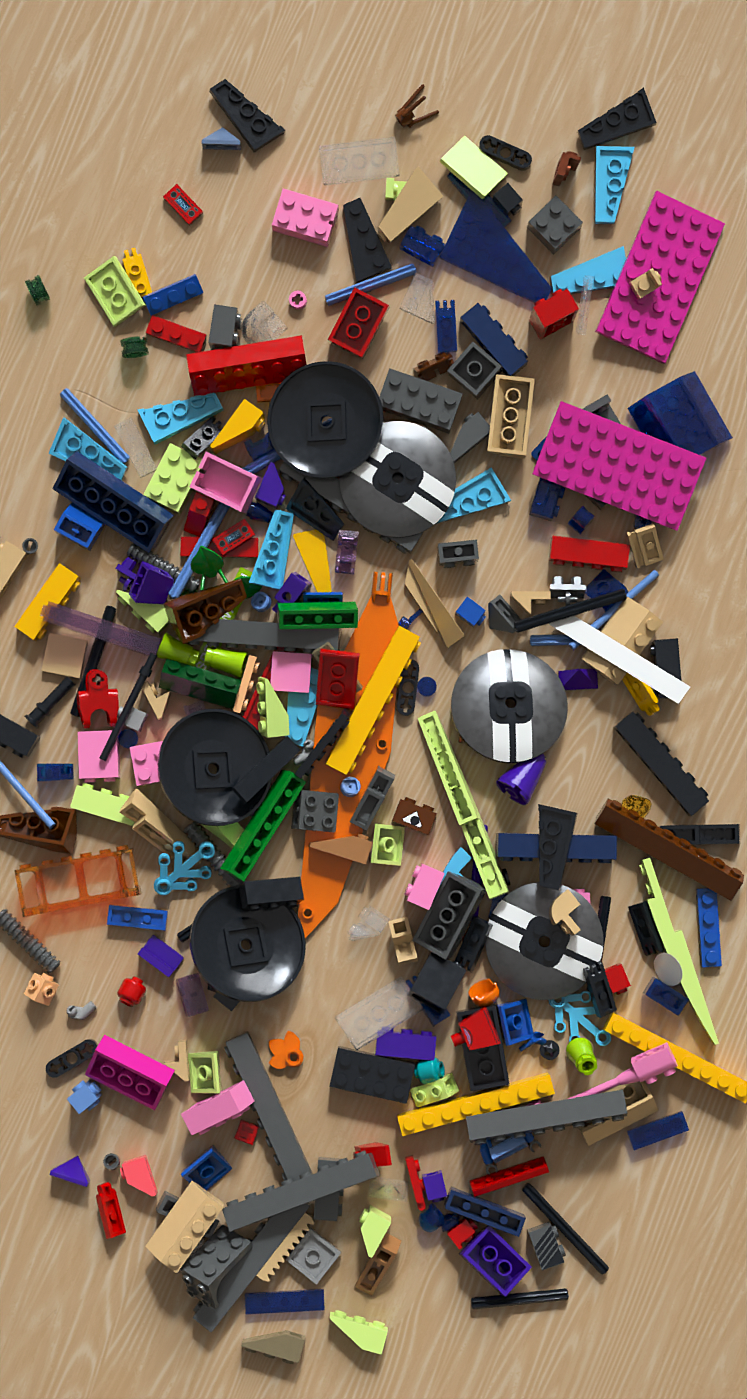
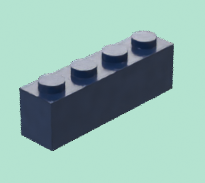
(493, 340)
(484, 1211)

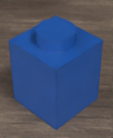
(471, 612)

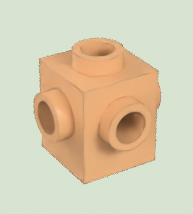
(41, 988)

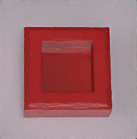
(246, 1132)

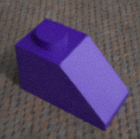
(271, 488)

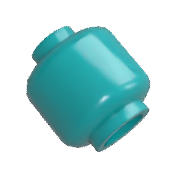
(429, 1070)

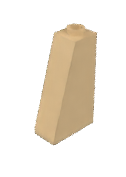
(411, 203)

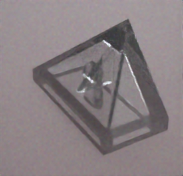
(388, 1189)

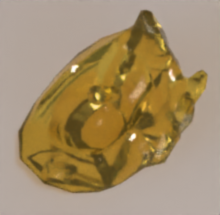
(638, 804)

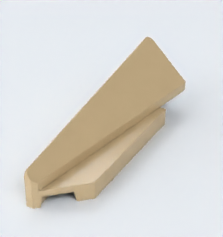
(432, 605)
(156, 826)

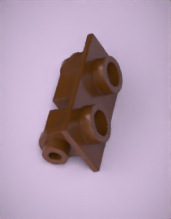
(441, 362)

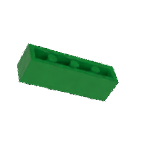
(317, 615)

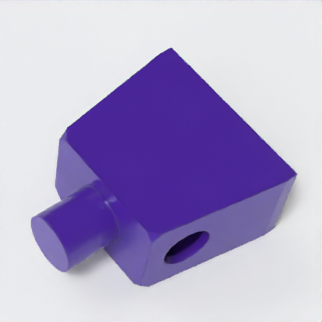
(151, 585)
(295, 586)

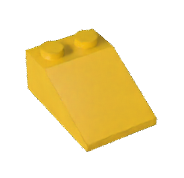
(241, 425)

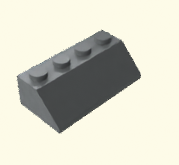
(449, 915)

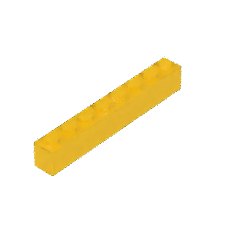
(372, 700)
(685, 1060)
(475, 1104)

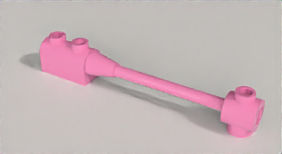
(644, 1068)

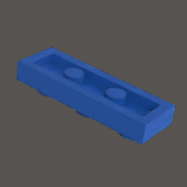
(173, 294)
(137, 917)

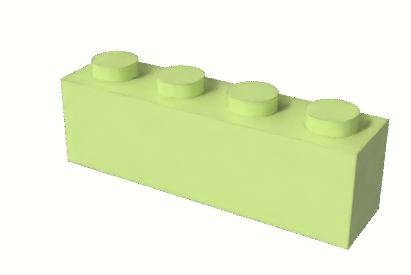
(100, 803)

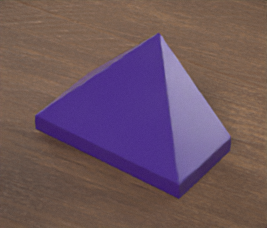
(579, 679)
(72, 1171)

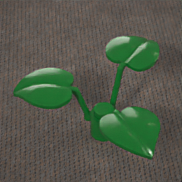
(210, 563)

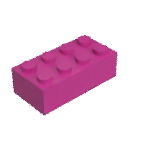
(129, 1072)

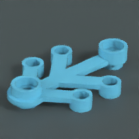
(183, 870)
(576, 1016)

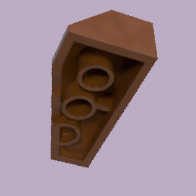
(199, 610)
(33, 831)

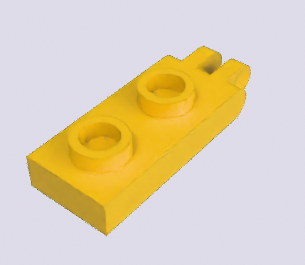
(137, 273)
(642, 694)

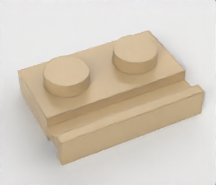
(645, 546)

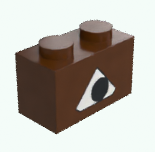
(414, 816)

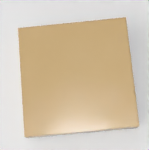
(64, 655)

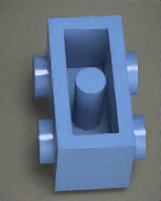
(85, 1096)

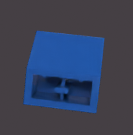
(79, 526)

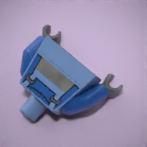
(500, 1150)

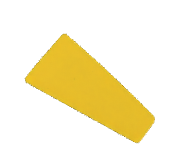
(314, 554)

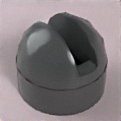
(34, 546)
(109, 1158)

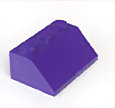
(495, 1260)

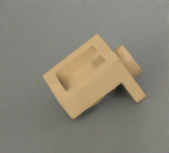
(646, 283)

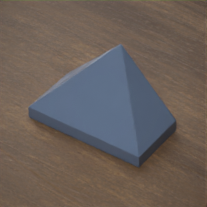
(221, 140)

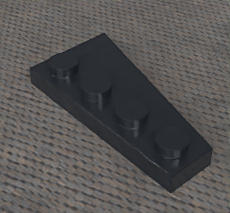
(246, 117)
(624, 119)
(366, 249)
(328, 738)
(555, 838)

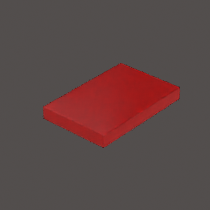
(337, 678)

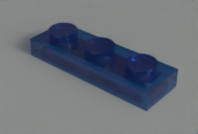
(657, 1130)

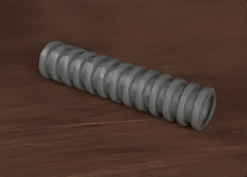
(140, 554)
(199, 836)
(28, 942)

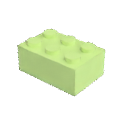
(172, 479)

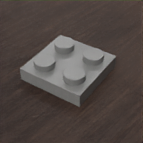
(313, 1256)

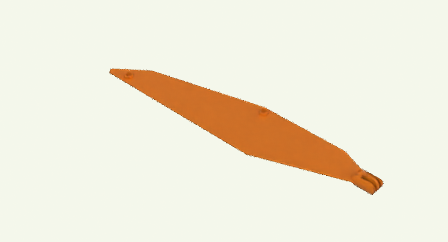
(324, 872)

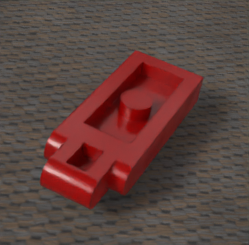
(417, 1184)
(110, 1211)

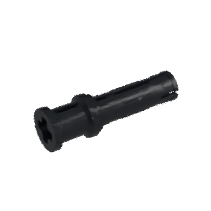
(43, 709)

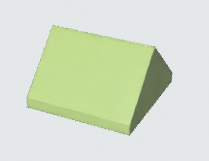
(387, 844)
(204, 1072)

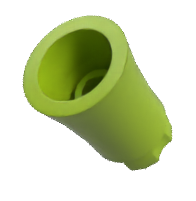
(174, 650)
(226, 660)
(581, 1054)

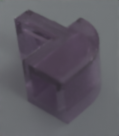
(346, 552)

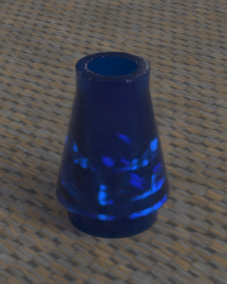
(259, 512)

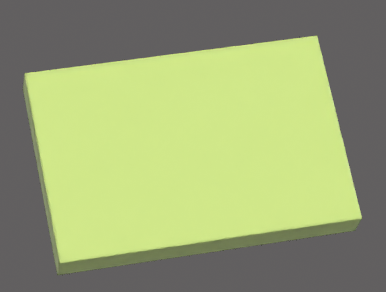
(473, 167)
(114, 291)

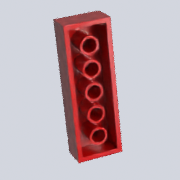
(245, 365)

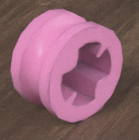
(293, 295)

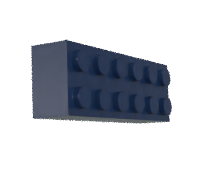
(112, 501)
(581, 848)

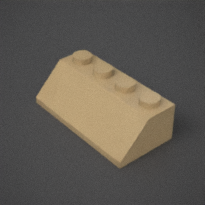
(510, 416)
(631, 627)
(639, 1105)
(184, 1226)

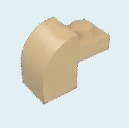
(560, 910)
(403, 941)

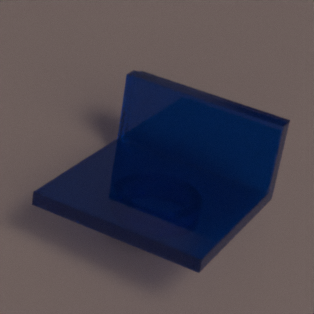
(604, 584)

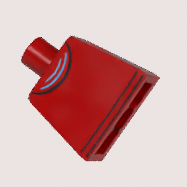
(476, 1031)

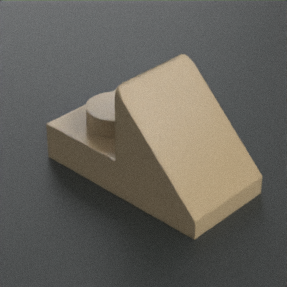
(524, 598)
(158, 704)
(182, 1065)

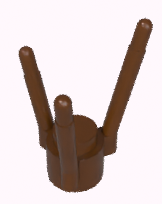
(405, 115)

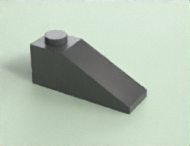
(471, 434)

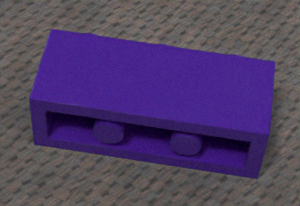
(407, 1044)

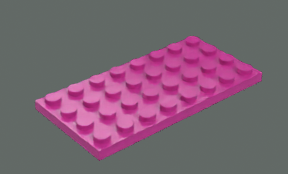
(678, 246)
(619, 465)

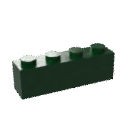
(199, 683)

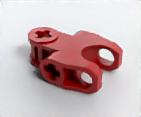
(97, 697)

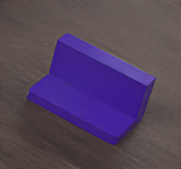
(161, 955)

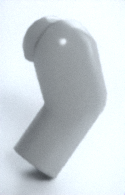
(81, 1012)

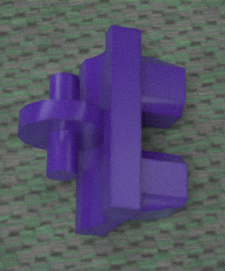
(126, 569)

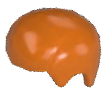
(484, 993)

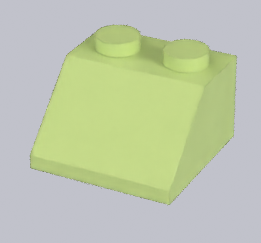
(373, 1228)

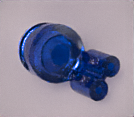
(433, 1219)

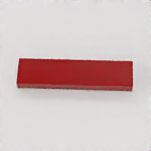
(246, 550)
(509, 1176)

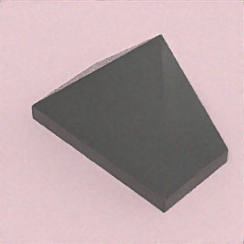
(501, 615)

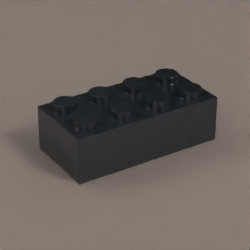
(485, 1065)
(372, 1074)

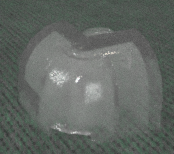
(262, 325)

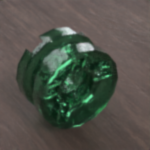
(37, 290)
(134, 347)

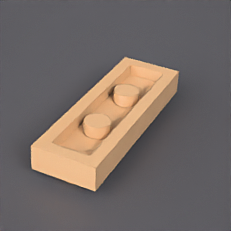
(246, 684)

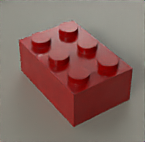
(553, 313)
(358, 323)

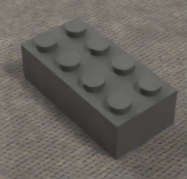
(419, 400)

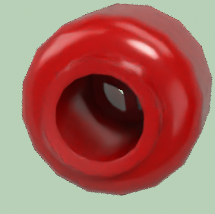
(131, 991)

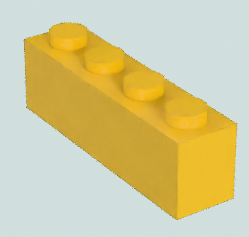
(55, 590)

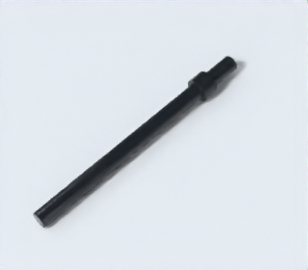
(145, 672)

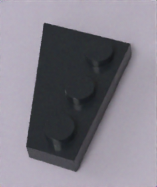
(314, 510)

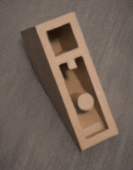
(347, 847)
(378, 1264)

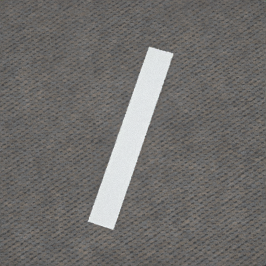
(622, 657)

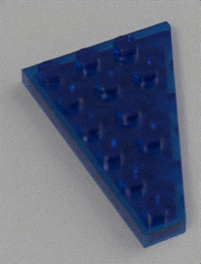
(489, 251)

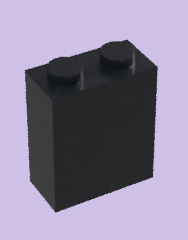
(437, 982)

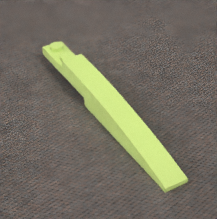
(463, 805)
(675, 945)

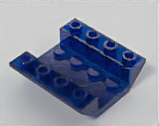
(681, 415)

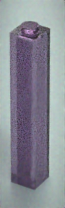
(99, 629)

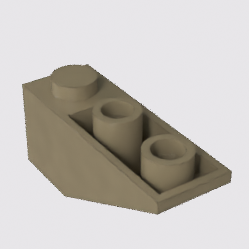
(281, 1344)

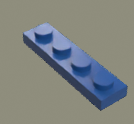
(708, 928)

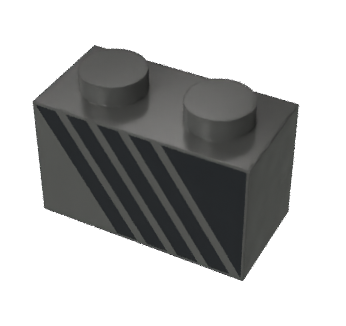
(546, 1245)

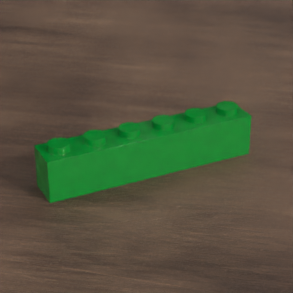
(263, 825)

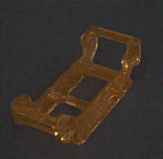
(85, 898)

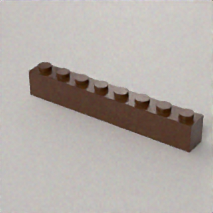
(669, 849)

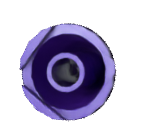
(522, 779)

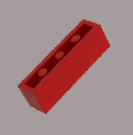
(589, 553)

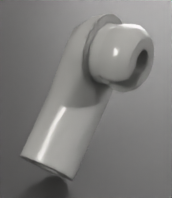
(308, 747)

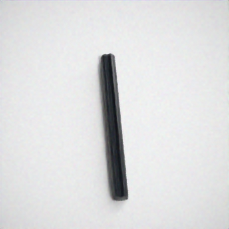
(570, 610)
(94, 657)
(565, 1228)

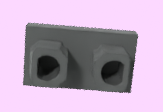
(567, 592)

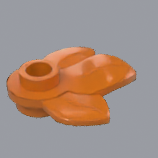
(283, 1049)

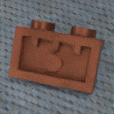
(567, 162)

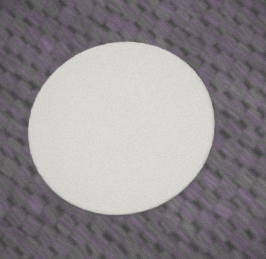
(668, 969)

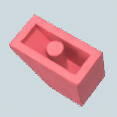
(139, 1175)

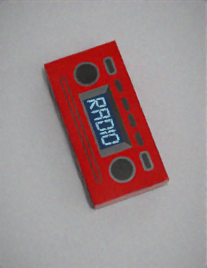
(183, 204)
(233, 537)

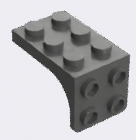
(212, 1262)

